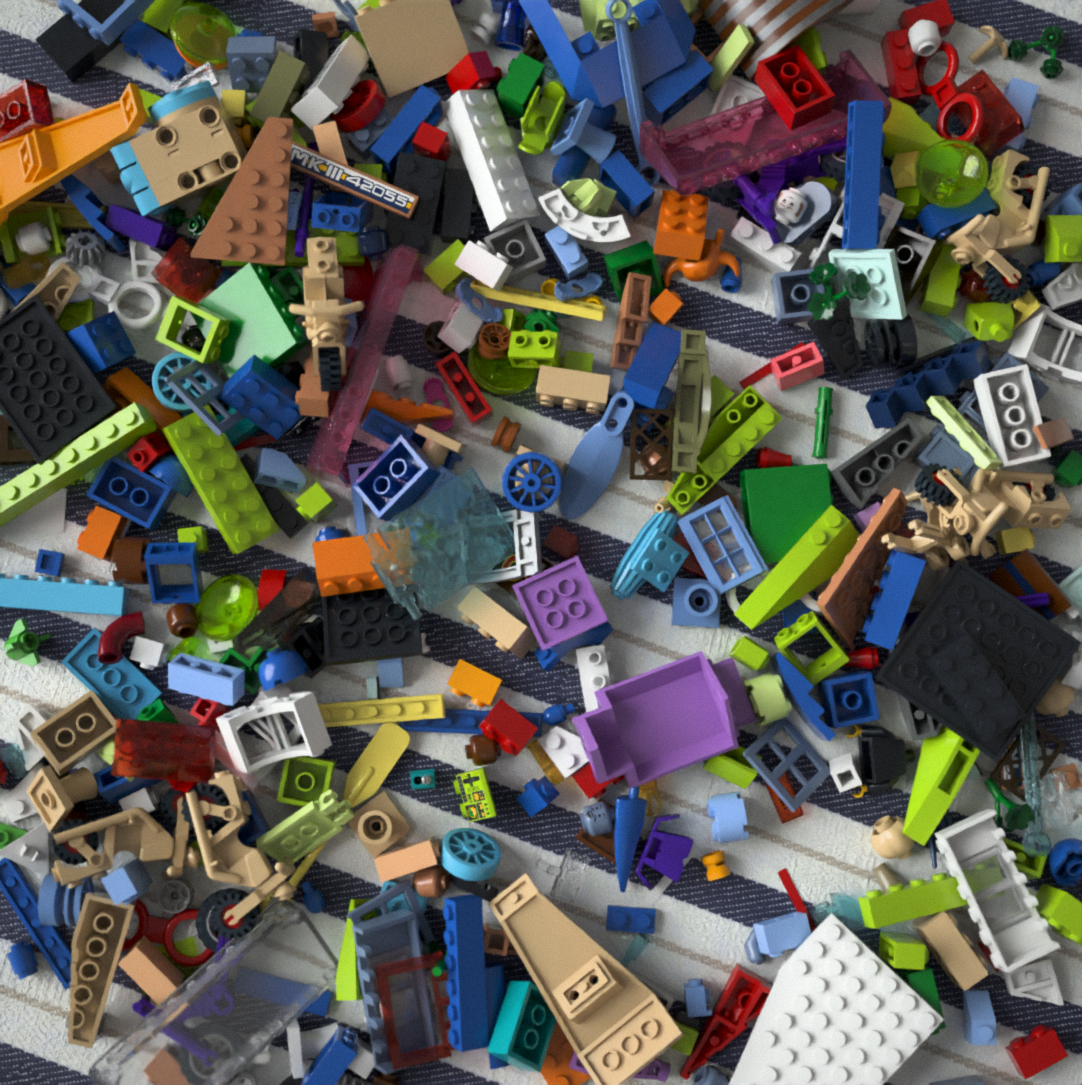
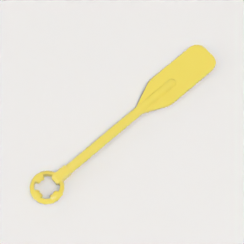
(362, 781)

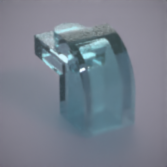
(843, 907)

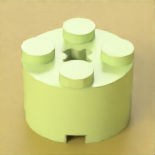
(767, 698)

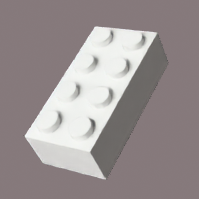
(1010, 414)

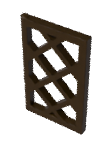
(635, 432)
(1007, 760)

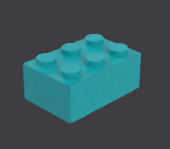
(523, 1027)

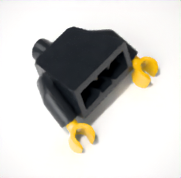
(881, 758)

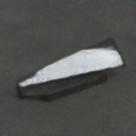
(282, 614)

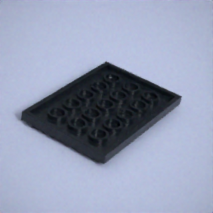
(46, 382)

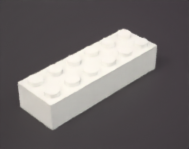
(490, 158)

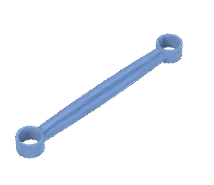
(630, 81)

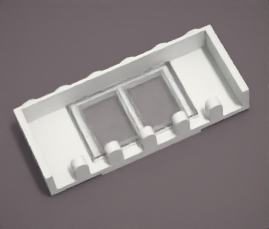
(995, 891)

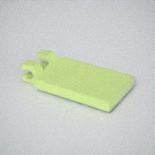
(306, 828)

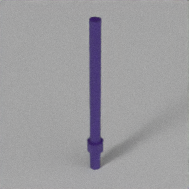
(302, 231)

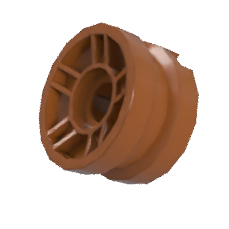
(492, 334)
(506, 434)

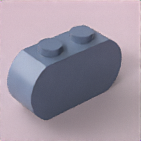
(821, 207)

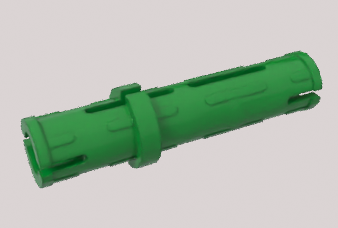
(822, 422)

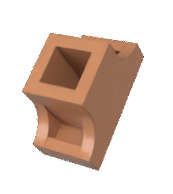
(497, 941)

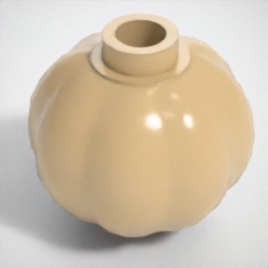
(1056, 699)
(889, 840)

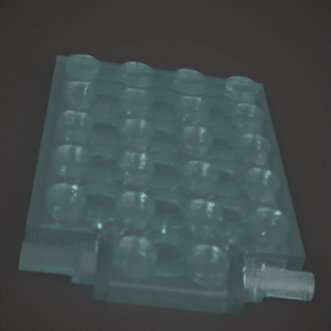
(441, 543)

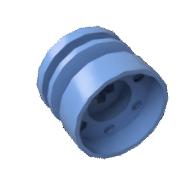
(60, 902)

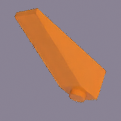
(405, 410)

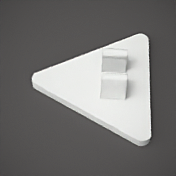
(30, 850)

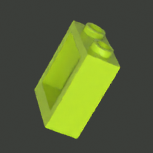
(173, 321)
(822, 665)

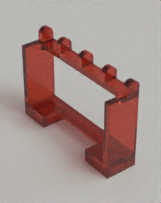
(423, 1055)

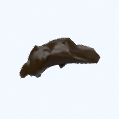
(533, 46)

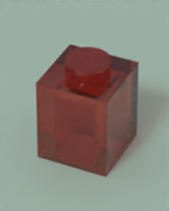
(561, 542)

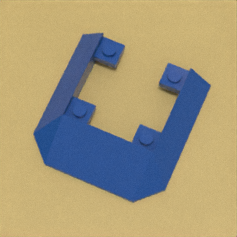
(596, 74)

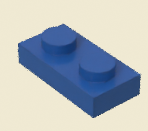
(630, 919)

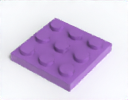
(560, 603)

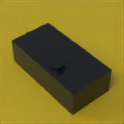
(74, 47)

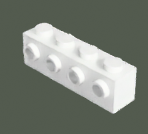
(593, 672)

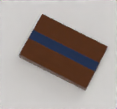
(1026, 576)

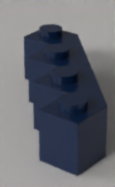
(938, 378)

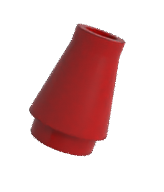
(772, 458)
(863, 658)

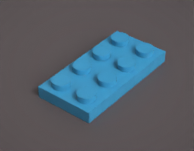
(117, 685)

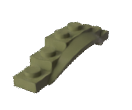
(691, 401)

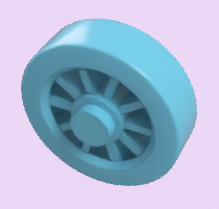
(158, 378)
(470, 854)

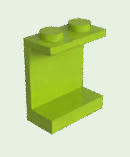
(49, 218)

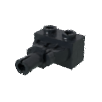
(309, 643)

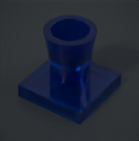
(511, 25)

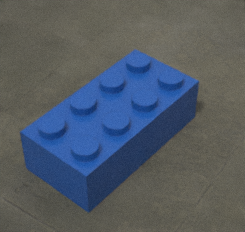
(893, 601)

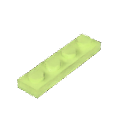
(961, 429)

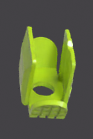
(550, 107)

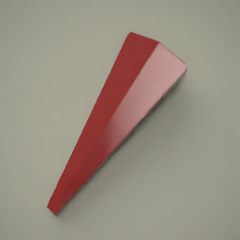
(733, 1011)

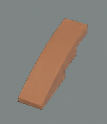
(630, 320)
(1053, 433)

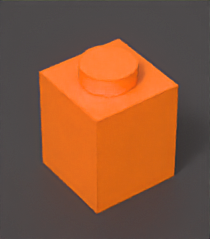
(665, 307)

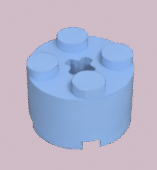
(728, 817)

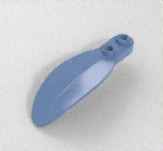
(595, 459)

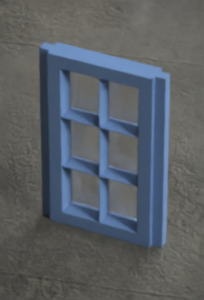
(722, 545)

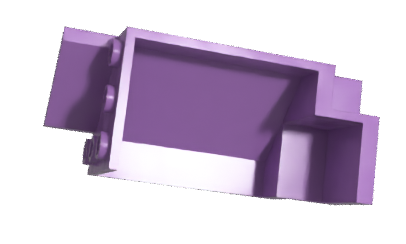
(665, 720)

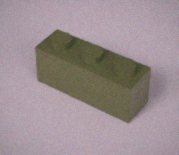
(281, 88)

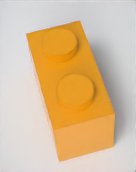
(474, 683)

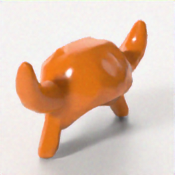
(709, 262)

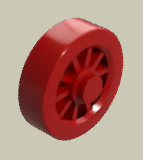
(360, 107)

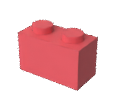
(797, 366)

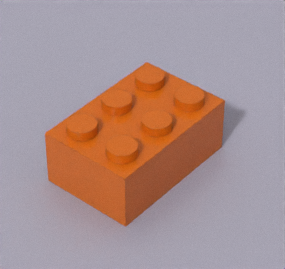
(681, 225)

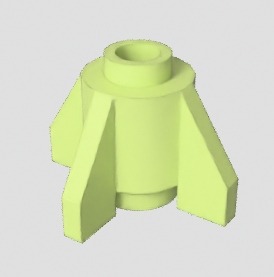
(584, 195)

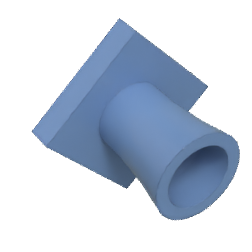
(579, 132)
(685, 610)

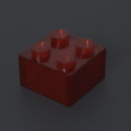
(184, 274)

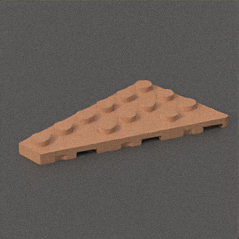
(254, 209)
(849, 592)

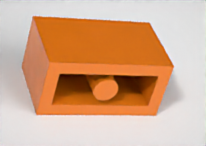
(101, 533)

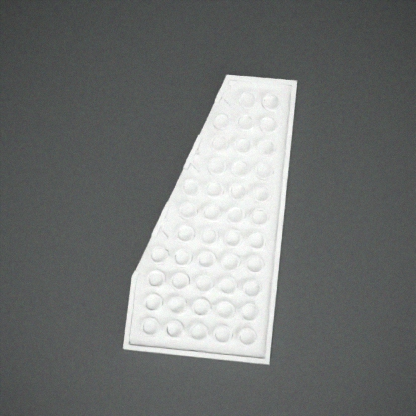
(834, 1017)

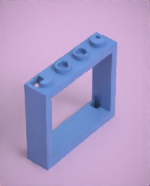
(113, 26)

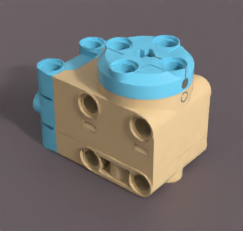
(185, 154)

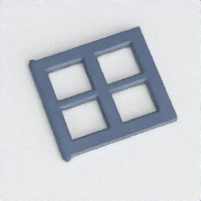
(206, 397)
(787, 762)
(380, 900)

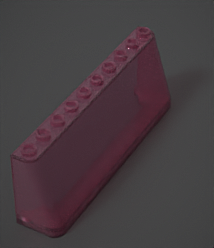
(752, 134)
(362, 360)

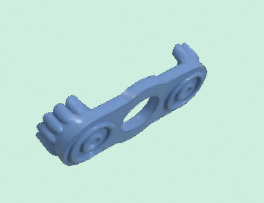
(589, 284)
(487, 313)

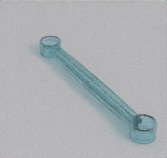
(1033, 791)

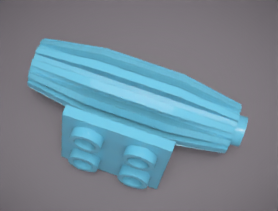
(650, 557)

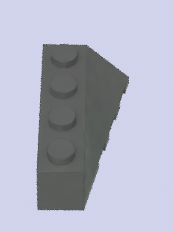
(869, 468)

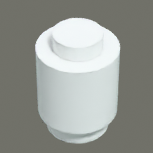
(399, 373)

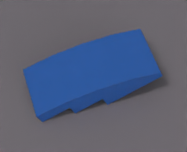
(90, 207)
(797, 689)

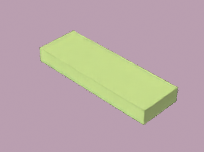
(730, 56)

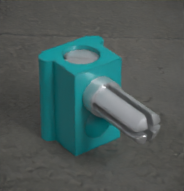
(427, 776)

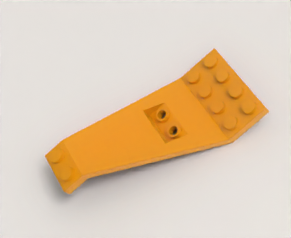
(52, 153)

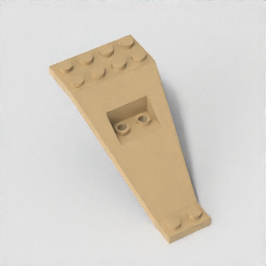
(612, 1024)

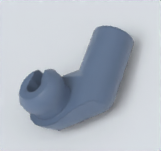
(752, 949)

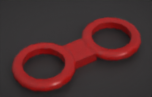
(948, 95)
(162, 930)

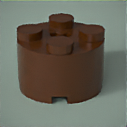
(129, 559)

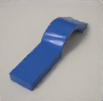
(389, 430)

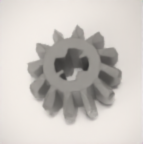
(85, 248)

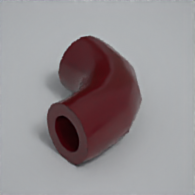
(117, 634)

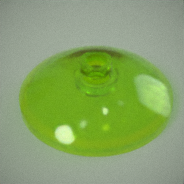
(201, 32)
(951, 160)
(511, 380)
(227, 607)

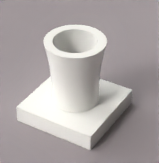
(306, 1044)

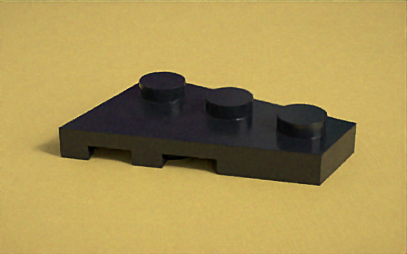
(839, 339)

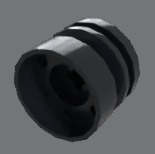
(890, 340)

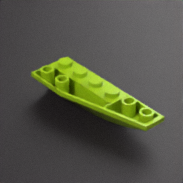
(726, 443)

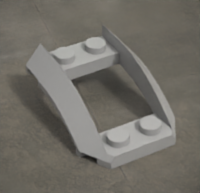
(526, 548)

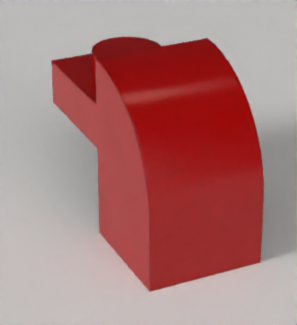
(270, 585)

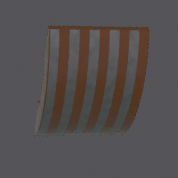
(772, 23)

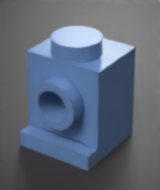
(696, 998)

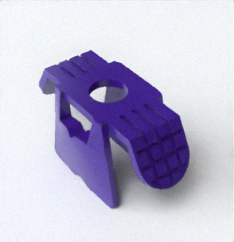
(664, 851)

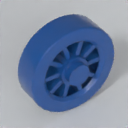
(532, 481)

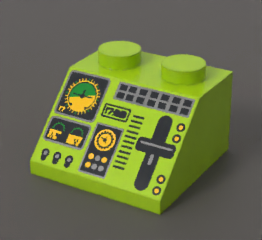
(476, 795)

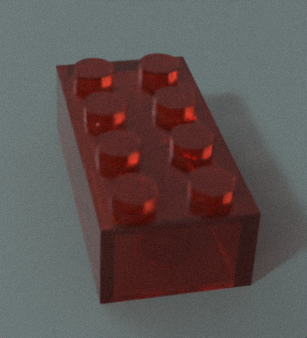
(163, 750)

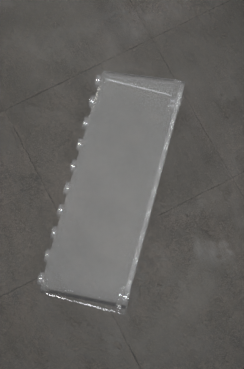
(226, 1007)

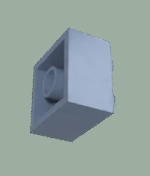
(250, 61)
(792, 294)

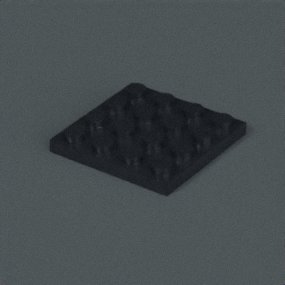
(368, 628)

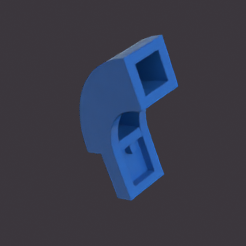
(552, 656)

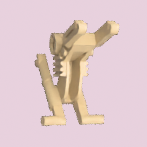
(935, 536)

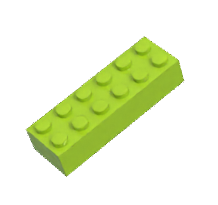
(221, 482)

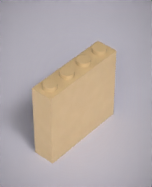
(411, 41)

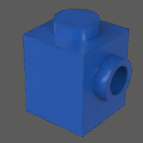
(537, 795)

